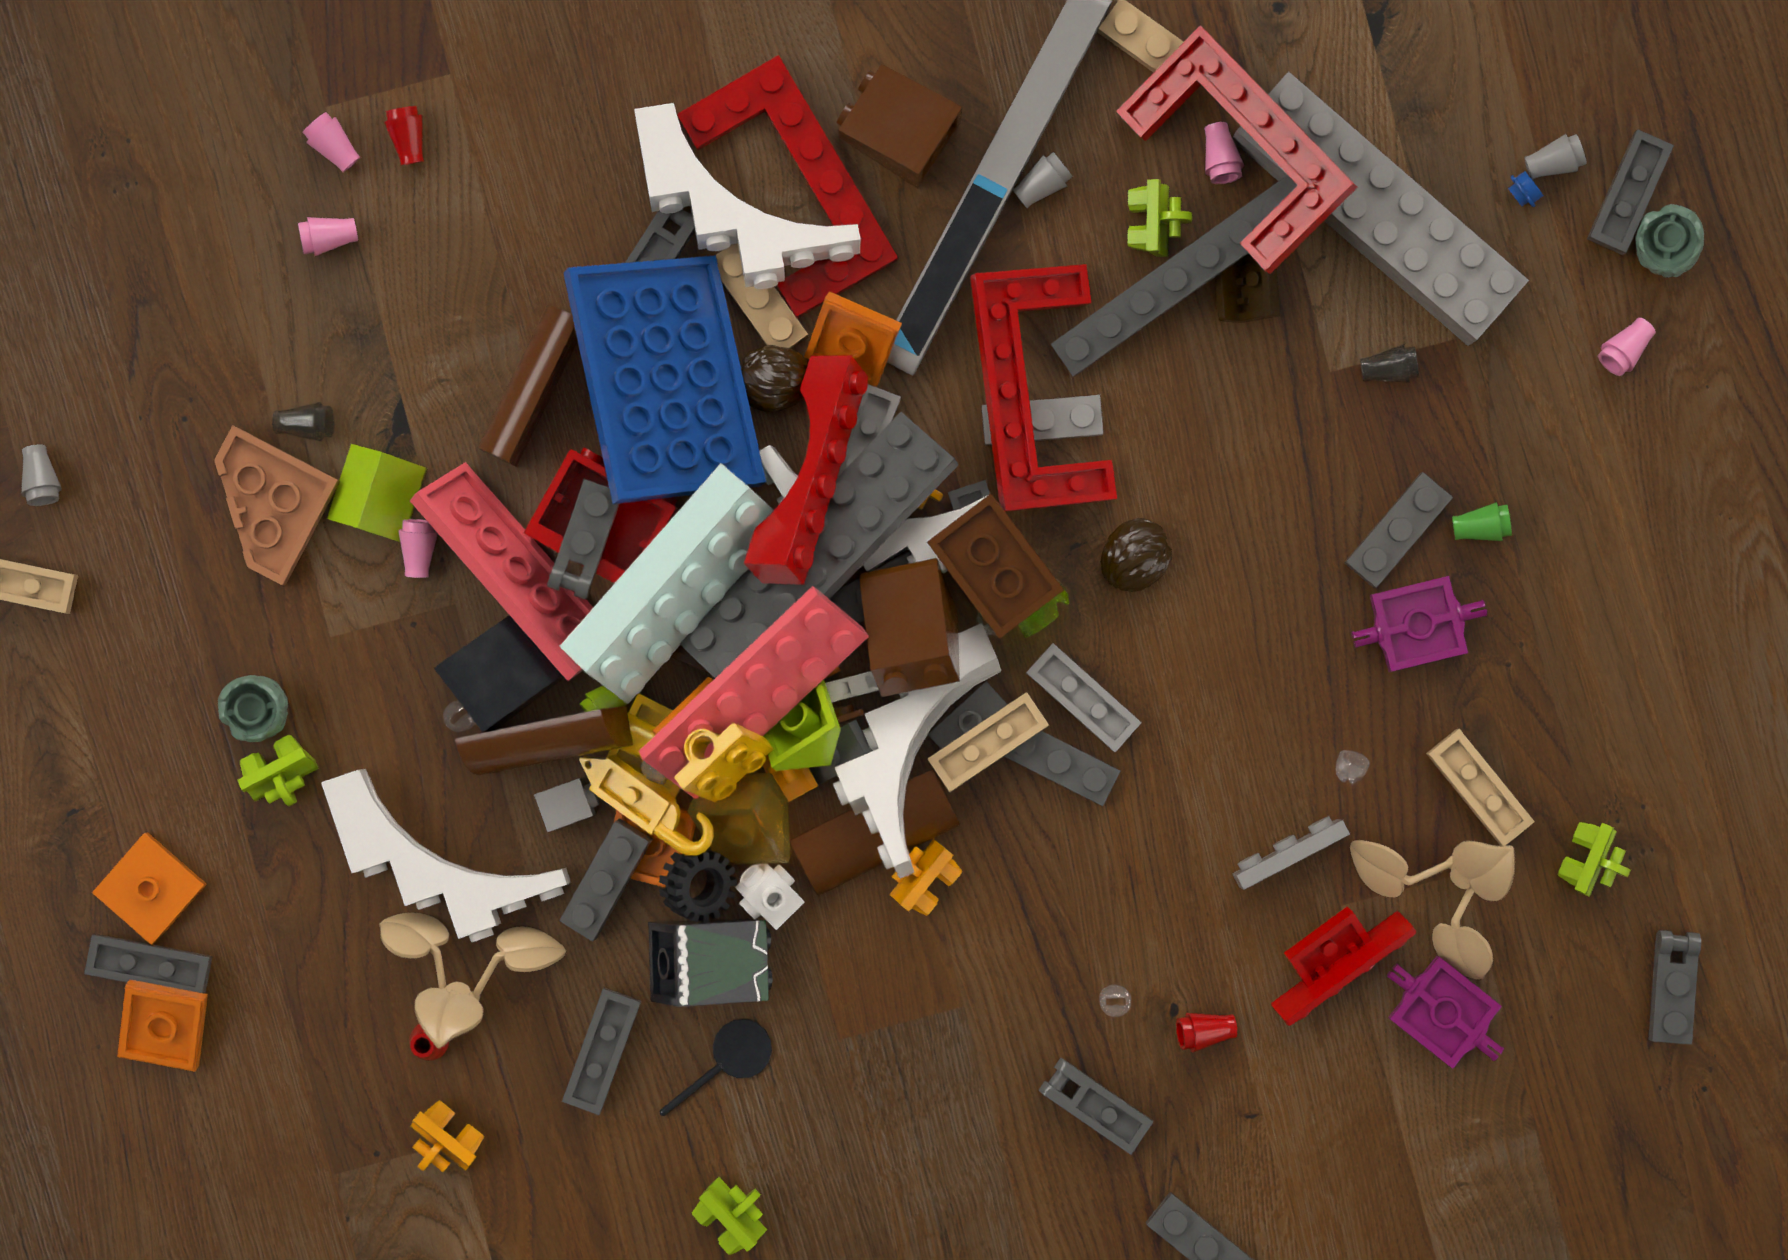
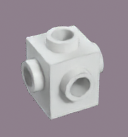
(768, 893)

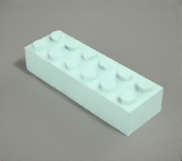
(669, 586)

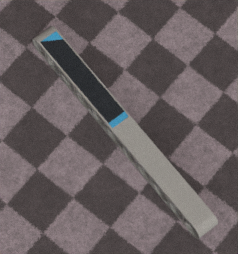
(995, 179)

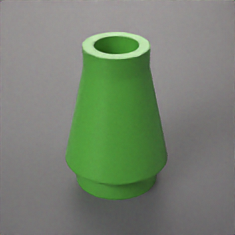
(1485, 523)

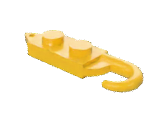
(643, 802)

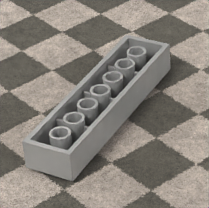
(1399, 222)

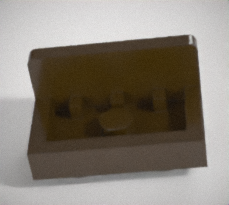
(1246, 292)

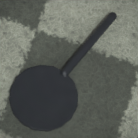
(740, 1050)

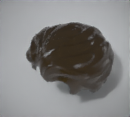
(773, 377)
(1135, 555)

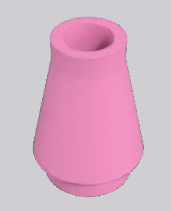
(331, 141)
(1222, 157)
(325, 234)
(1626, 347)
(417, 546)

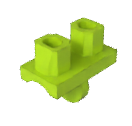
(1160, 212)
(279, 777)
(1599, 842)
(734, 1212)

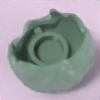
(1670, 240)
(253, 708)

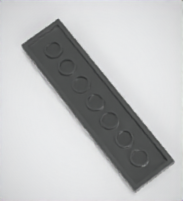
(866, 509)

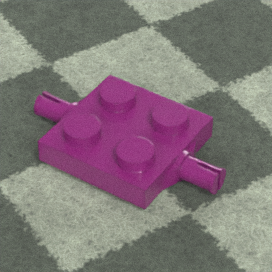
(1419, 623)
(1445, 1012)

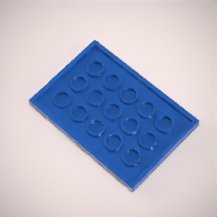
(663, 376)

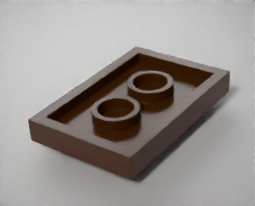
(995, 566)

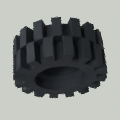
(713, 894)

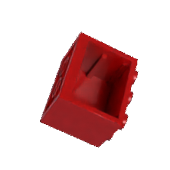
(633, 525)

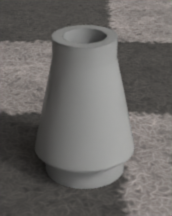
(1558, 157)
(1043, 180)
(38, 477)

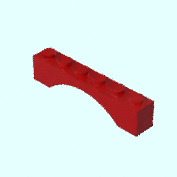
(787, 538)

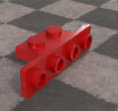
(1335, 957)

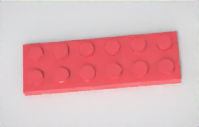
(503, 560)
(762, 680)

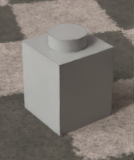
(566, 804)

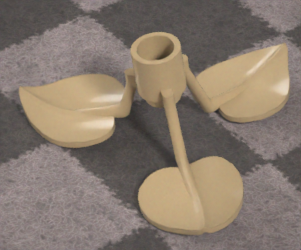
(1473, 867)
(453, 1007)

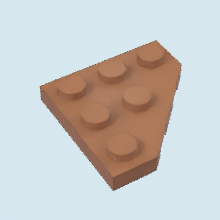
(271, 502)

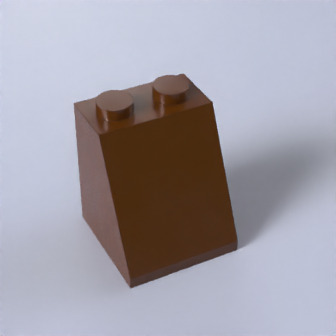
(899, 124)
(910, 627)

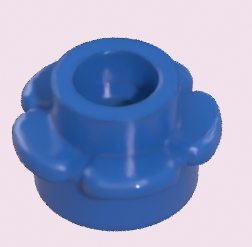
(1525, 190)

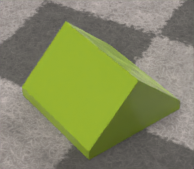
(376, 492)
(806, 733)

